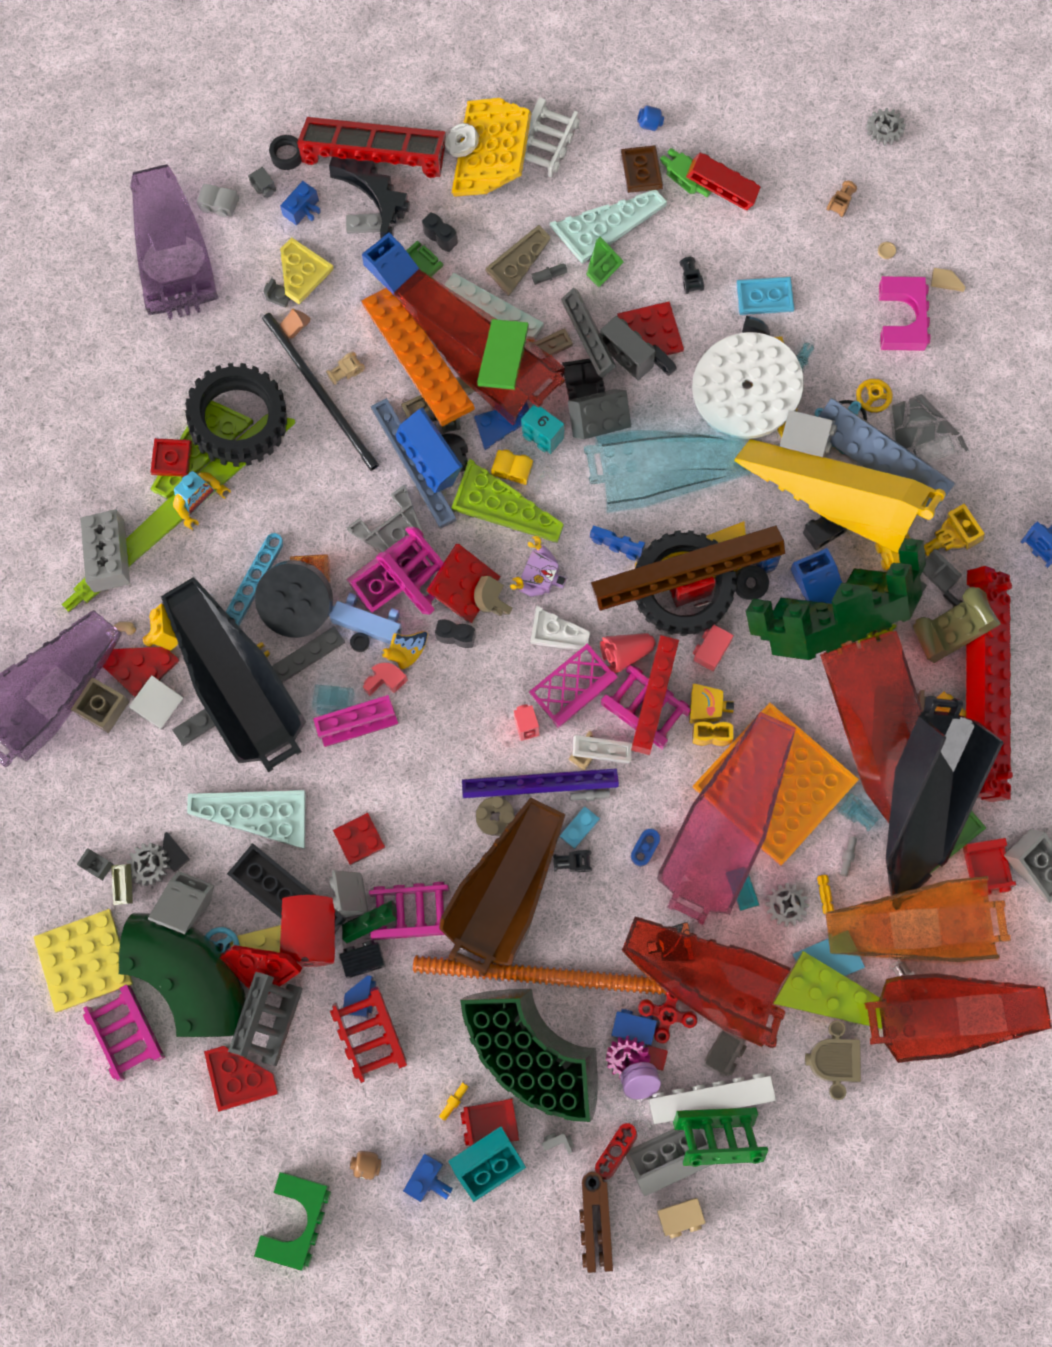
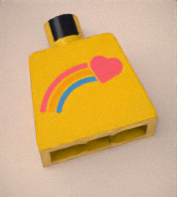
(708, 704)

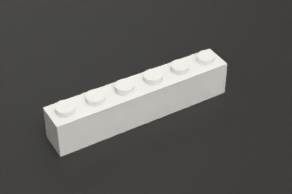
(720, 1096)

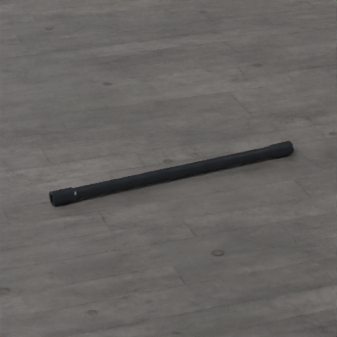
(365, 455)

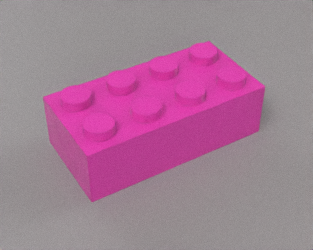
(374, 583)

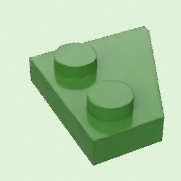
(602, 262)

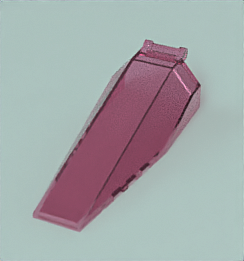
(728, 822)

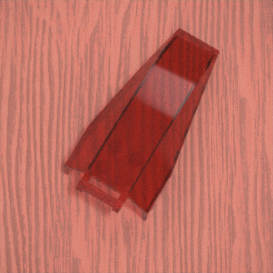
(715, 980)
(952, 1015)

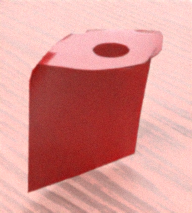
(308, 929)

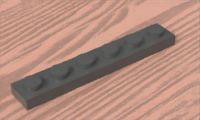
(588, 332)

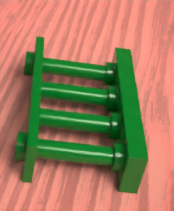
(725, 1119)

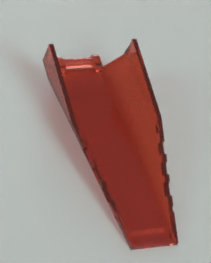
(461, 335)

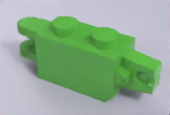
(678, 170)

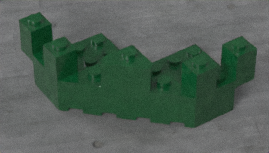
(860, 606)

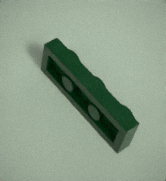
(369, 922)

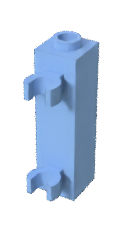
(364, 622)

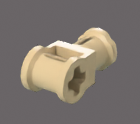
(346, 368)

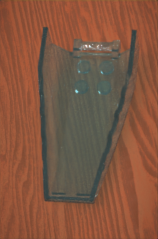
(660, 465)

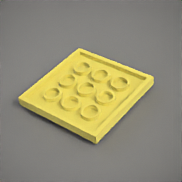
(81, 960)

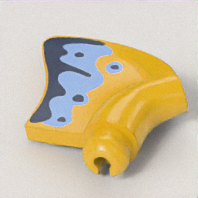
(406, 648)

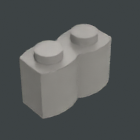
(217, 200)

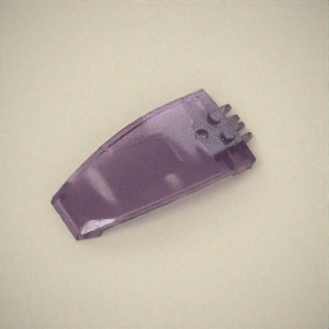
(169, 245)

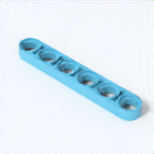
(249, 581)

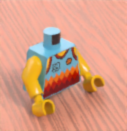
(193, 492)

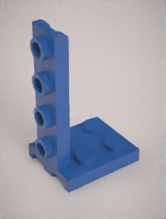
(1040, 540)

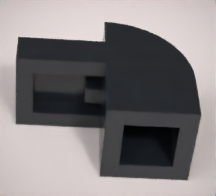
(458, 447)

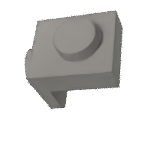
(553, 1140)

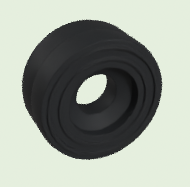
(760, 587)

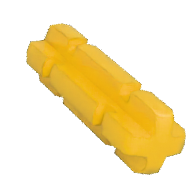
(825, 893)

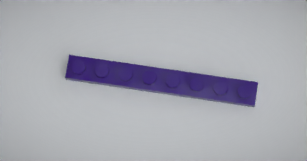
(540, 783)

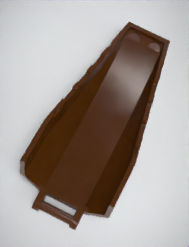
(501, 893)

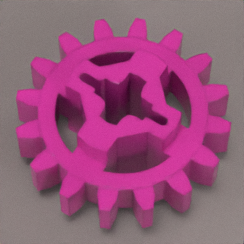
(617, 1054)

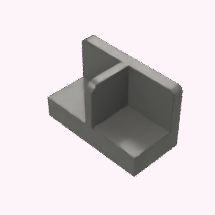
(941, 571)

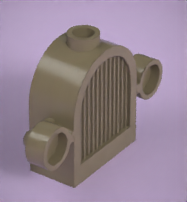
(836, 1060)

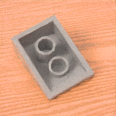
(1033, 861)

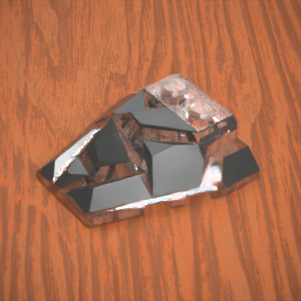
(925, 430)

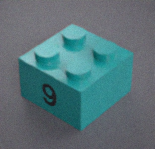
(542, 429)

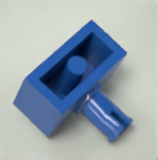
(425, 1180)

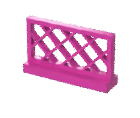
(587, 694)

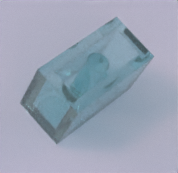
(332, 698)

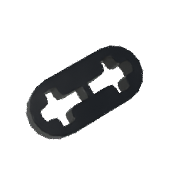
(664, 361)

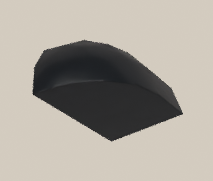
(755, 325)

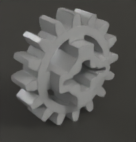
(885, 126)
(153, 856)
(795, 908)

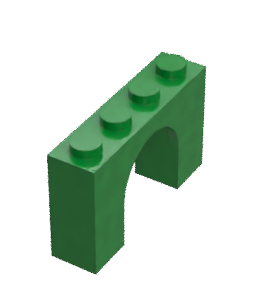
(296, 1252)

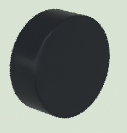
(359, 642)

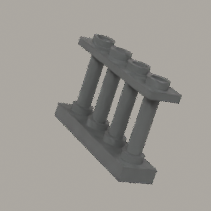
(251, 1014)

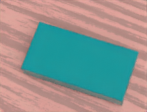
(747, 897)

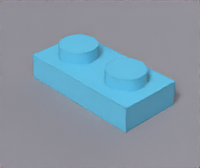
(579, 827)

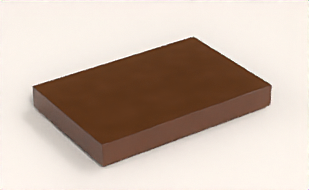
(641, 169)

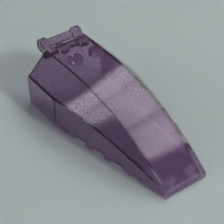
(47, 683)

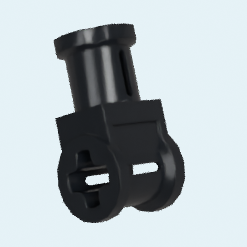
(691, 276)
(573, 861)

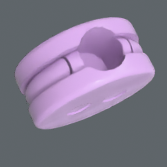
(640, 1080)

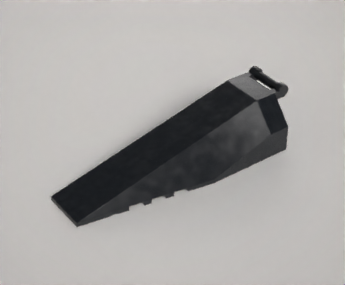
(233, 678)

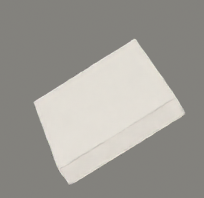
(155, 702)

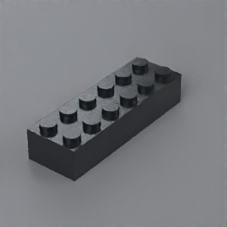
(269, 881)

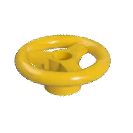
(877, 388)

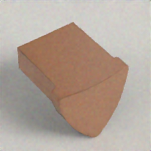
(294, 323)

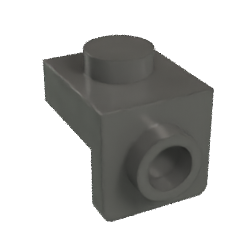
(95, 864)

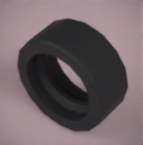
(285, 164)

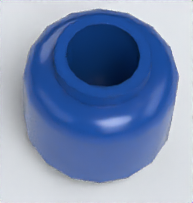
(650, 118)

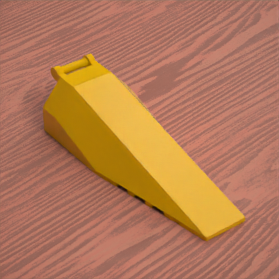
(850, 495)

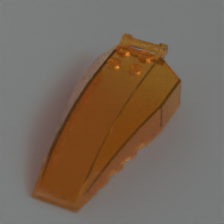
(927, 924)

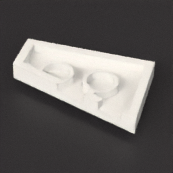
(555, 632)

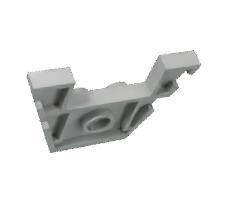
(393, 528)

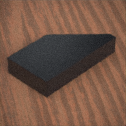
(174, 852)

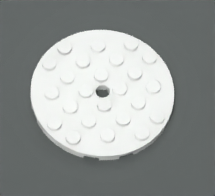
(752, 411)

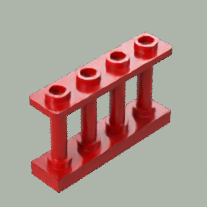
(382, 1018)

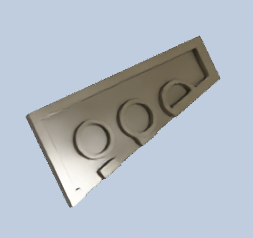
(516, 261)

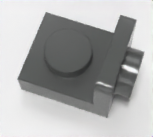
(276, 293)

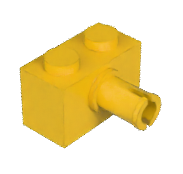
(161, 630)

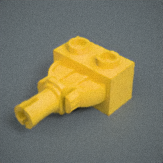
(956, 532)

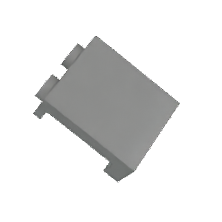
(808, 434)

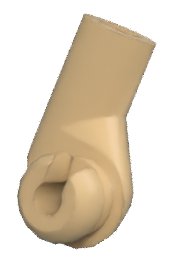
(125, 627)

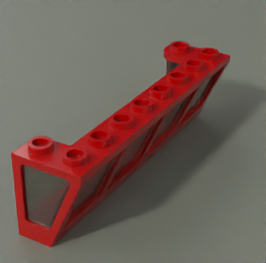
(372, 143)

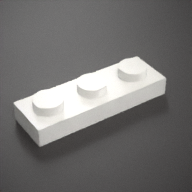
(602, 749)

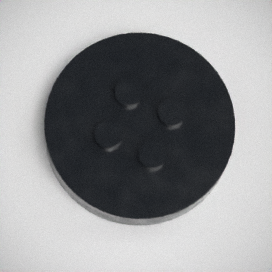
(294, 598)

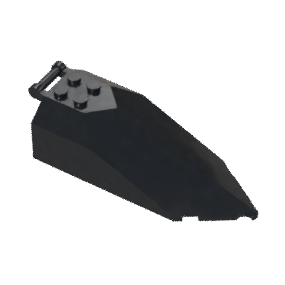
(935, 791)

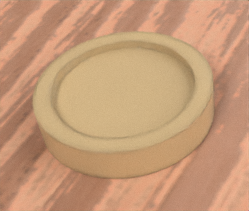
(886, 250)

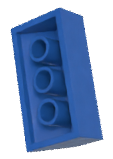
(429, 451)

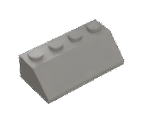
(661, 1158)

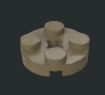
(483, 815)

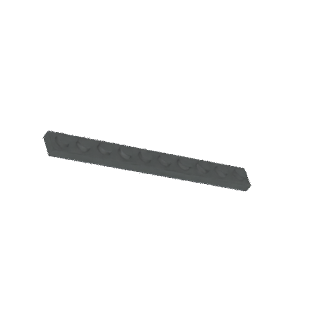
(284, 669)

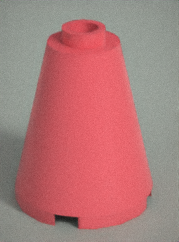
(625, 649)

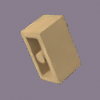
(681, 1217)

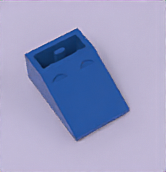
(389, 262)
(817, 576)

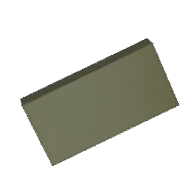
(122, 884)

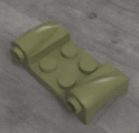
(956, 626)

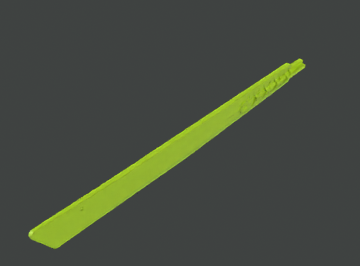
(165, 518)

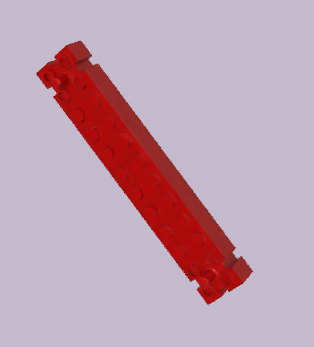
(989, 678)

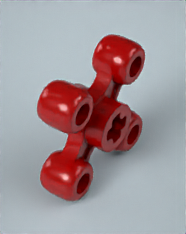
(665, 1020)

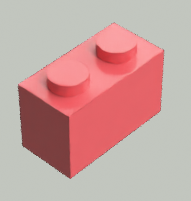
(713, 647)
(526, 722)

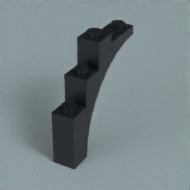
(377, 187)

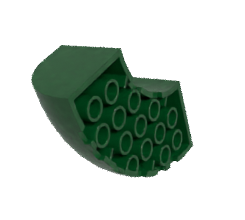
(186, 972)
(529, 1056)

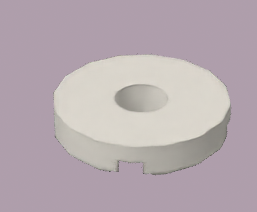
(465, 147)

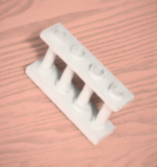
(539, 112)

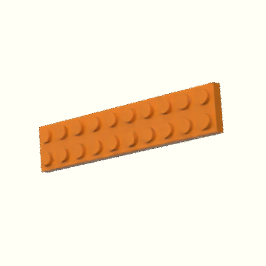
(418, 357)

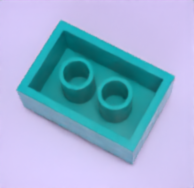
(487, 1164)

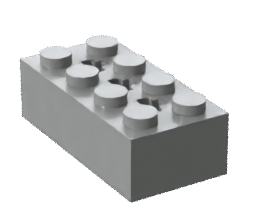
(105, 550)

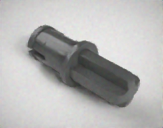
(549, 273)

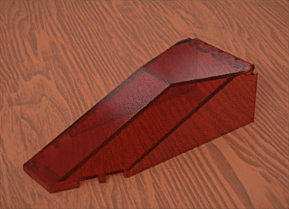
(876, 709)

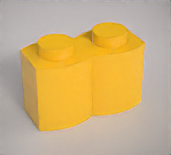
(512, 466)
(718, 734)

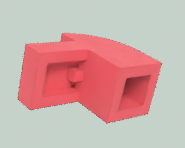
(387, 674)

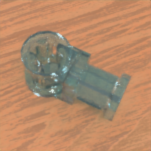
(857, 812)

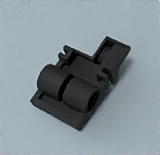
(582, 379)

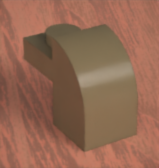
(487, 595)

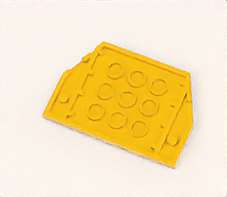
(500, 149)

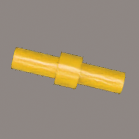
(453, 1101)

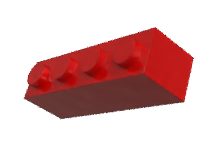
(723, 181)

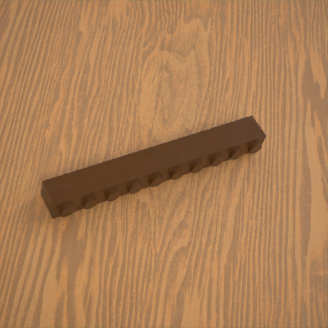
(688, 568)

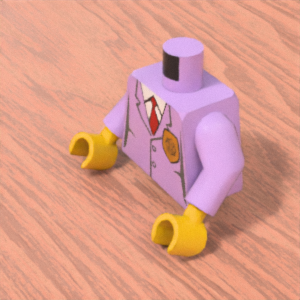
(539, 572)

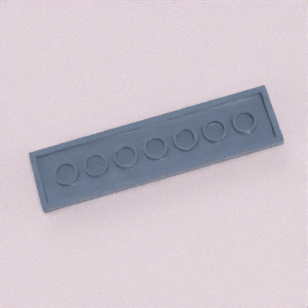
(878, 451)

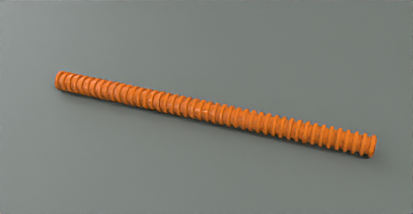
(540, 975)

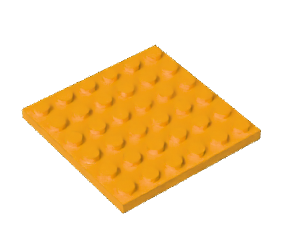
(807, 794)

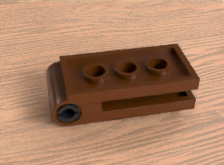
(595, 1196)

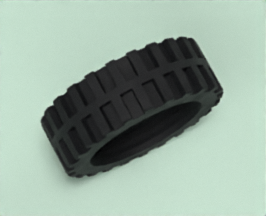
(227, 380)
(692, 623)

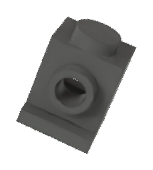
(262, 182)

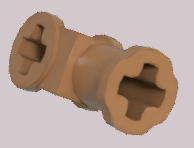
(841, 200)

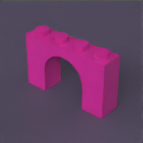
(913, 292)

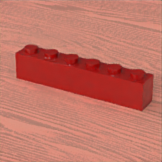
(655, 695)

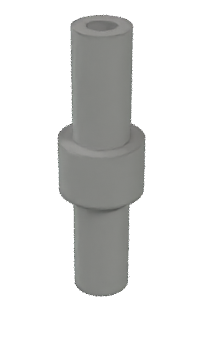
(590, 795)
(848, 856)

